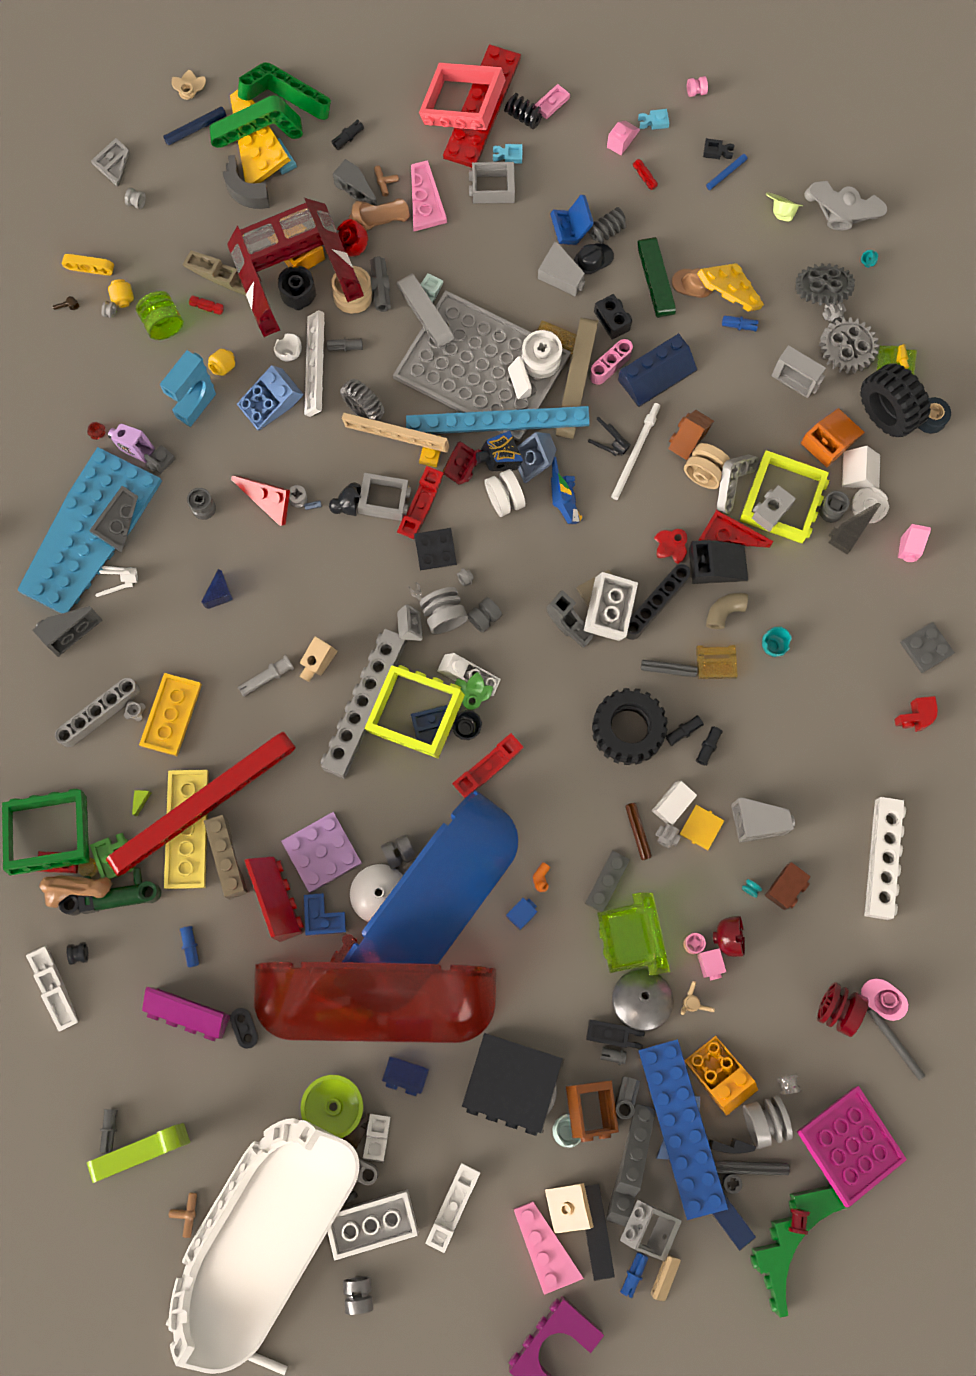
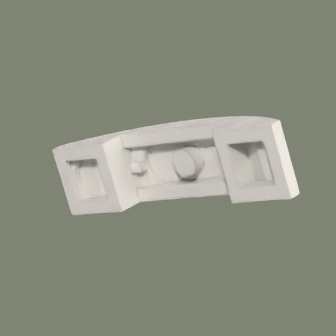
(452, 1207)

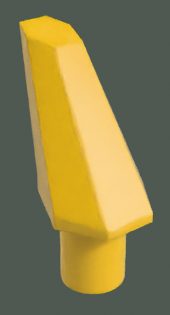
(902, 356)

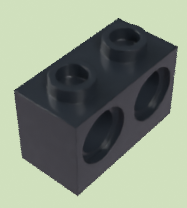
(609, 317)

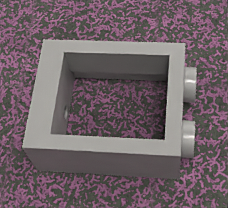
(492, 169)
(799, 372)
(378, 511)
(665, 1225)

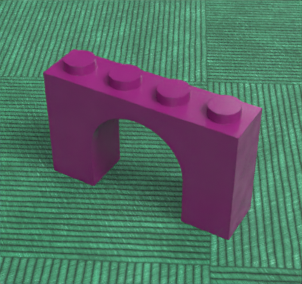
(562, 1319)

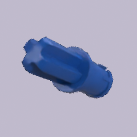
(740, 323)
(189, 946)
(634, 1275)

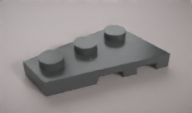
(116, 519)

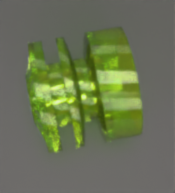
(159, 315)

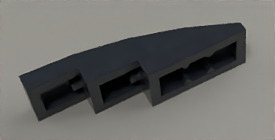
(597, 1237)

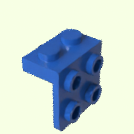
(574, 223)

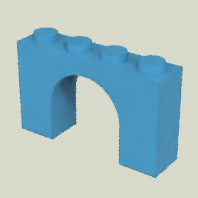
(189, 386)

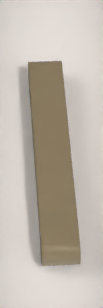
(578, 370)

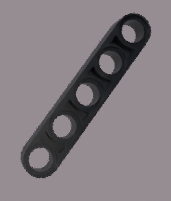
(661, 594)

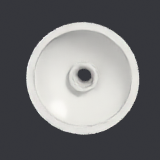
(366, 883)

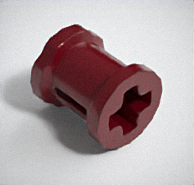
(799, 1221)

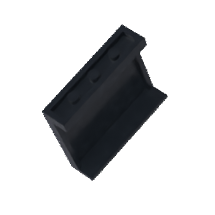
(512, 1084)

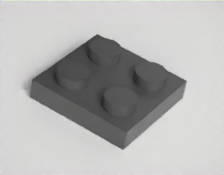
(927, 647)

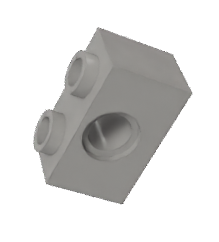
(780, 500)

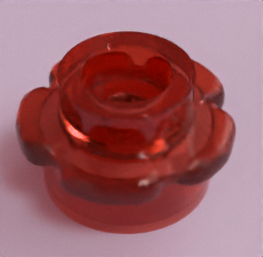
(96, 426)

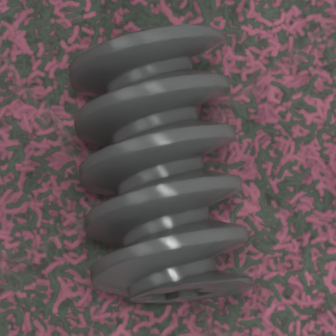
(608, 225)

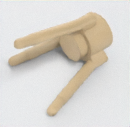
(692, 1003)

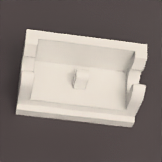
(674, 802)

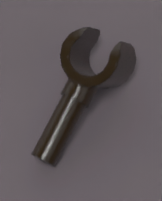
(70, 301)

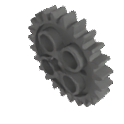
(825, 284)

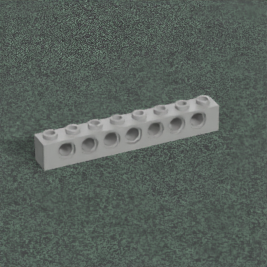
(341, 766)

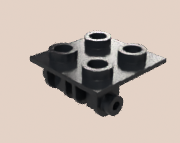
(435, 549)

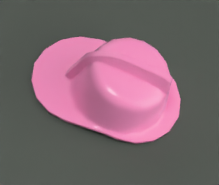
(885, 999)

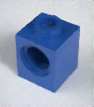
(522, 913)

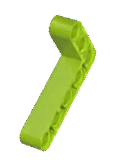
(138, 1152)

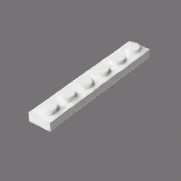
(314, 363)

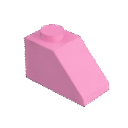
(621, 136)
(913, 542)

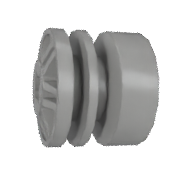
(443, 610)
(768, 1121)

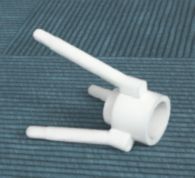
(127, 575)

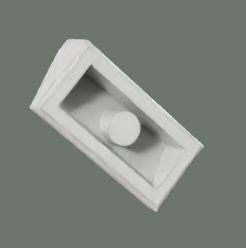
(520, 378)

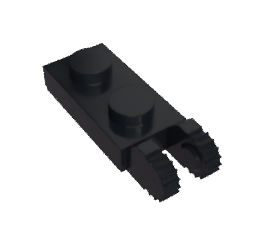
(612, 1034)

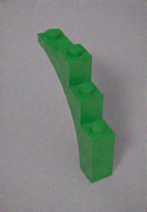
(776, 1257)

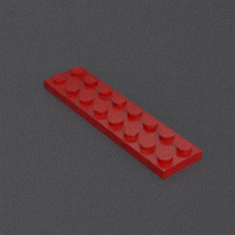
(468, 144)

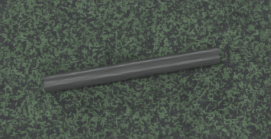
(896, 1044)

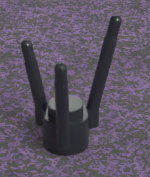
(620, 444)

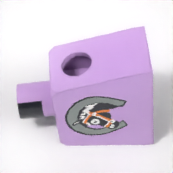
(126, 440)

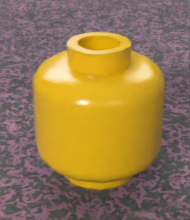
(121, 293)
(221, 362)

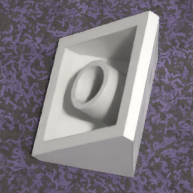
(861, 468)

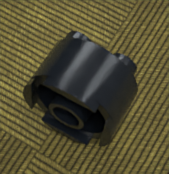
(296, 287)

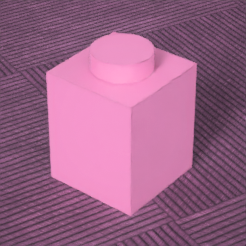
(712, 964)

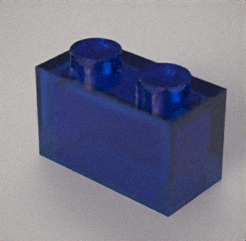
(405, 1075)

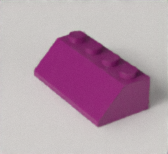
(185, 1013)

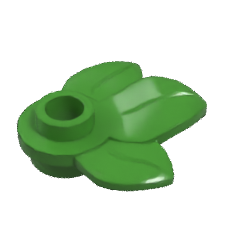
(474, 689)

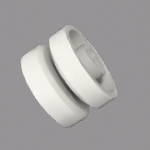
(541, 354)
(505, 493)

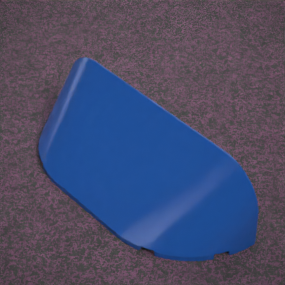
(441, 887)

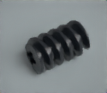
(522, 111)

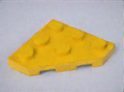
(732, 284)

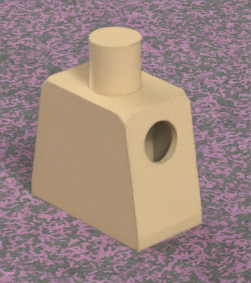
(318, 651)

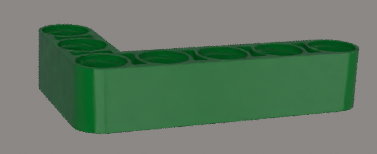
(270, 77)
(254, 118)

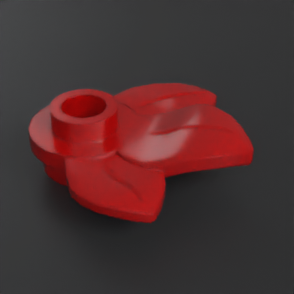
(669, 546)

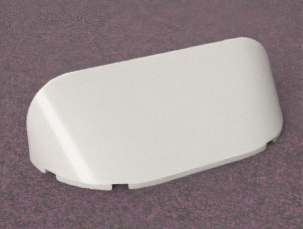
(258, 1243)

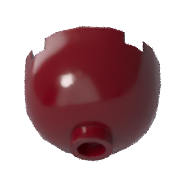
(730, 936)

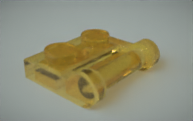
(717, 668)

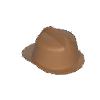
(688, 283)

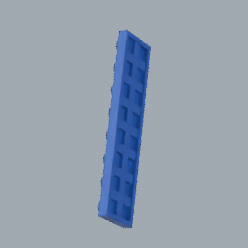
(683, 1130)

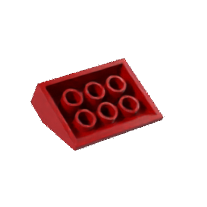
(274, 897)

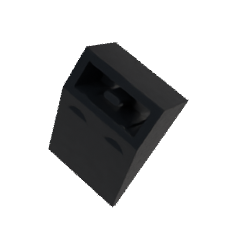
(717, 562)

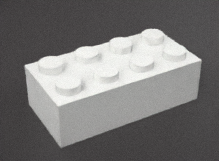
(372, 1225)

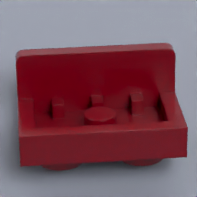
(461, 463)

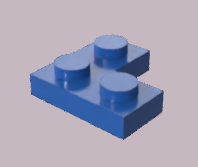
(319, 922)

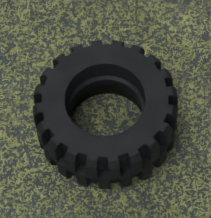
(895, 400)
(640, 704)

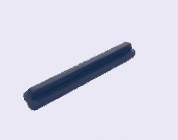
(194, 125)

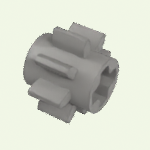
(834, 312)
(668, 835)

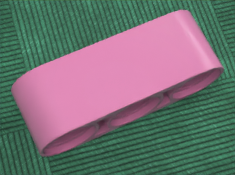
(615, 355)

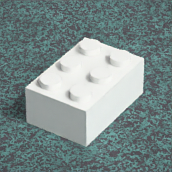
(610, 606)

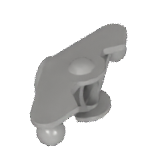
(845, 206)

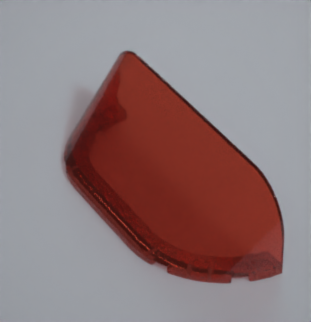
(374, 1001)

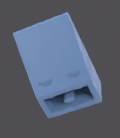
(269, 397)

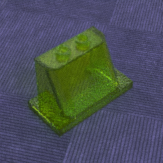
(633, 936)

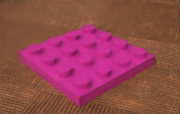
(851, 1146)

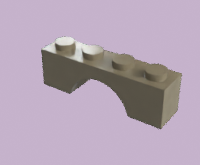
(224, 856)

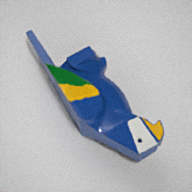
(563, 495)

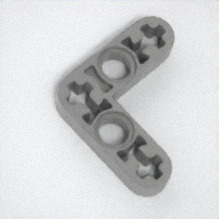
(731, 471)

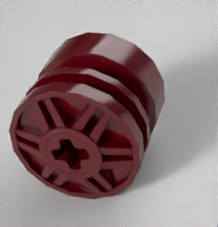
(842, 1009)

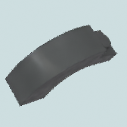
(244, 193)
(567, 620)

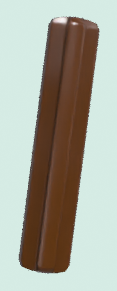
(638, 831)

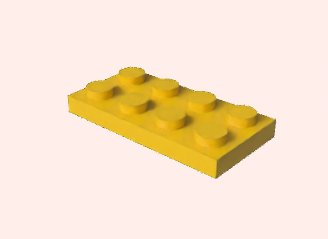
(170, 714)

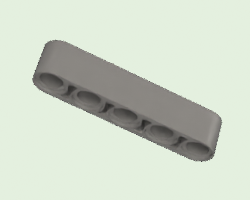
(425, 311)
(87, 713)

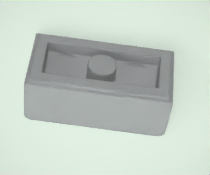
(409, 623)

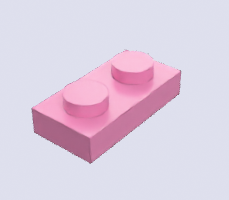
(552, 101)

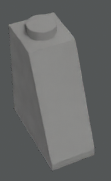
(561, 271)

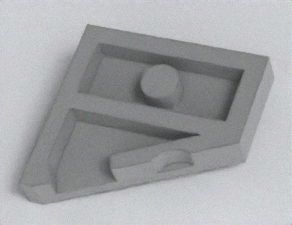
(112, 161)

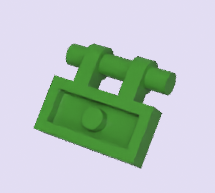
(102, 850)

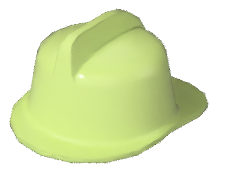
(783, 208)

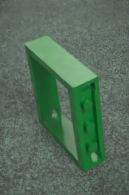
(50, 861)

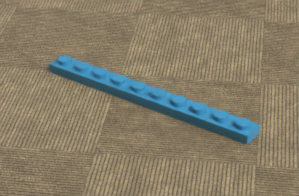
(499, 420)

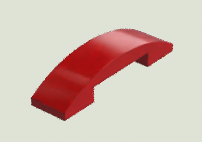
(421, 502)
(488, 766)

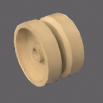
(359, 304)
(706, 465)

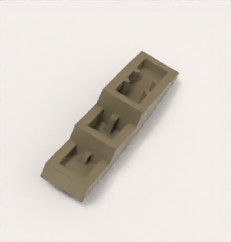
(214, 271)

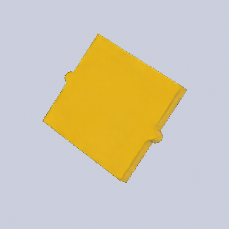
(701, 827)

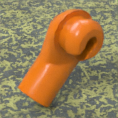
(539, 878)

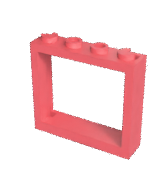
(467, 74)

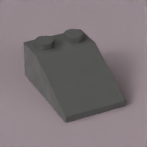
(66, 629)

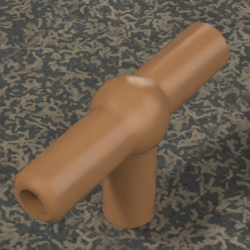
(382, 181)
(188, 1214)

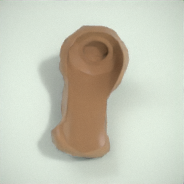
(373, 215)
(61, 886)

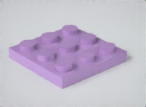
(321, 852)

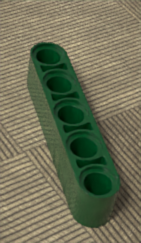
(656, 277)

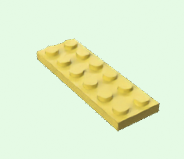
(187, 851)

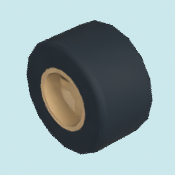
(938, 417)

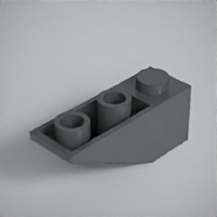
(352, 181)

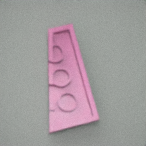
(425, 198)
(548, 1256)

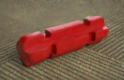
(645, 174)
(206, 305)

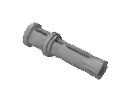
(274, 671)

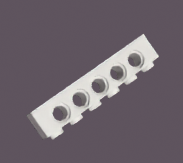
(874, 907)

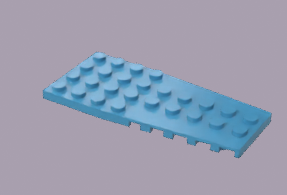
(69, 551)

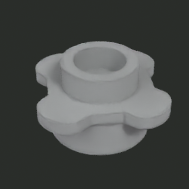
(131, 705)

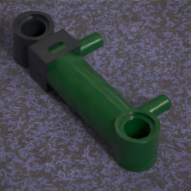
(114, 898)

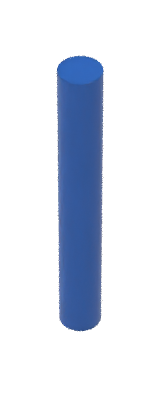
(726, 172)

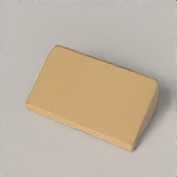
(665, 1278)

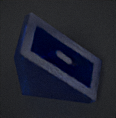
(218, 591)

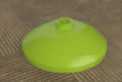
(328, 1090)

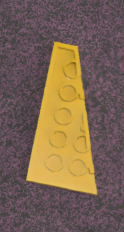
(260, 150)

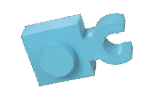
(657, 119)
(510, 153)

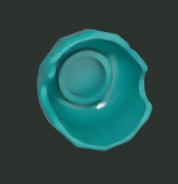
(776, 641)

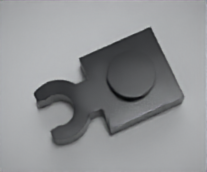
(715, 149)

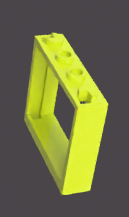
(797, 467)
(446, 724)

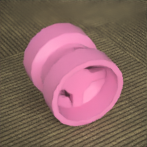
(697, 86)
(694, 943)

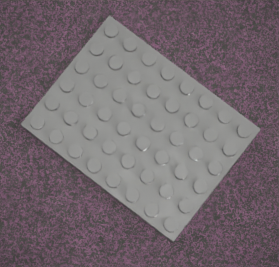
(473, 367)

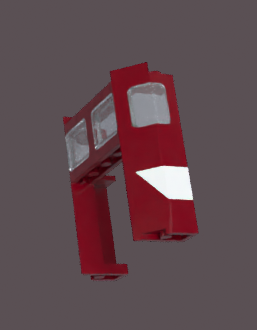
(284, 238)

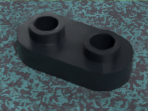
(244, 1028)

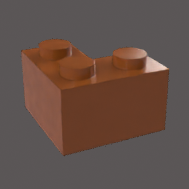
(691, 432)

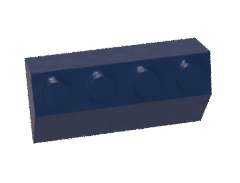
(657, 370)

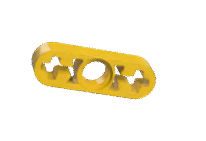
(88, 264)

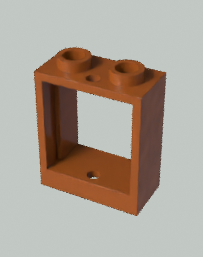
(607, 1108)

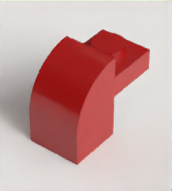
(923, 714)

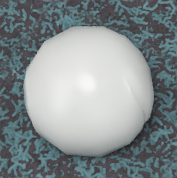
(288, 348)

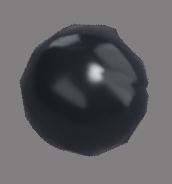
(467, 725)

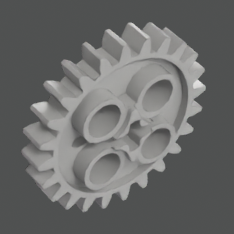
(848, 345)

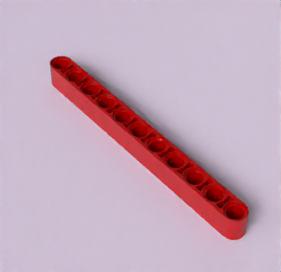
(200, 804)

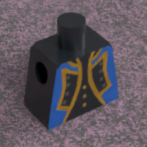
(500, 453)

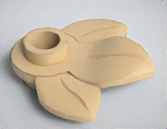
(188, 85)

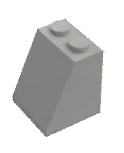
(760, 820)

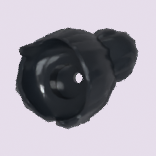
(346, 500)

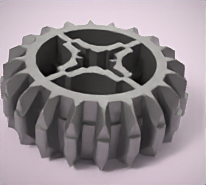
(362, 400)

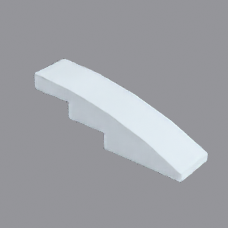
(52, 988)

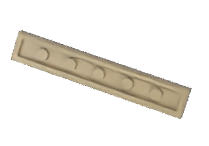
(395, 432)

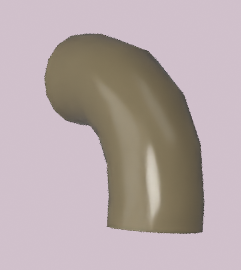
(723, 607)

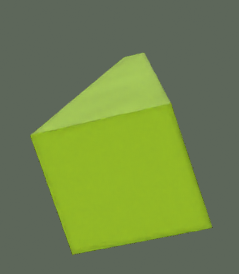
(139, 801)

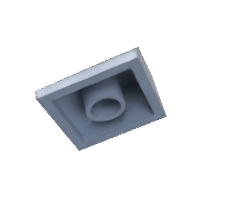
(537, 455)

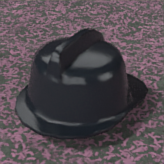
(594, 257)

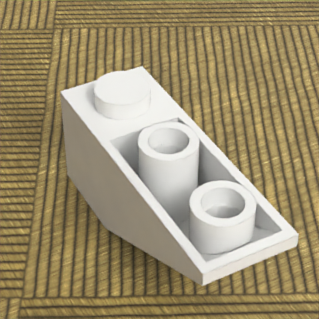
(457, 667)

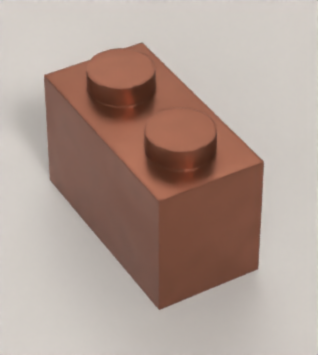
(788, 886)

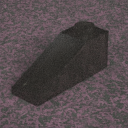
(849, 531)

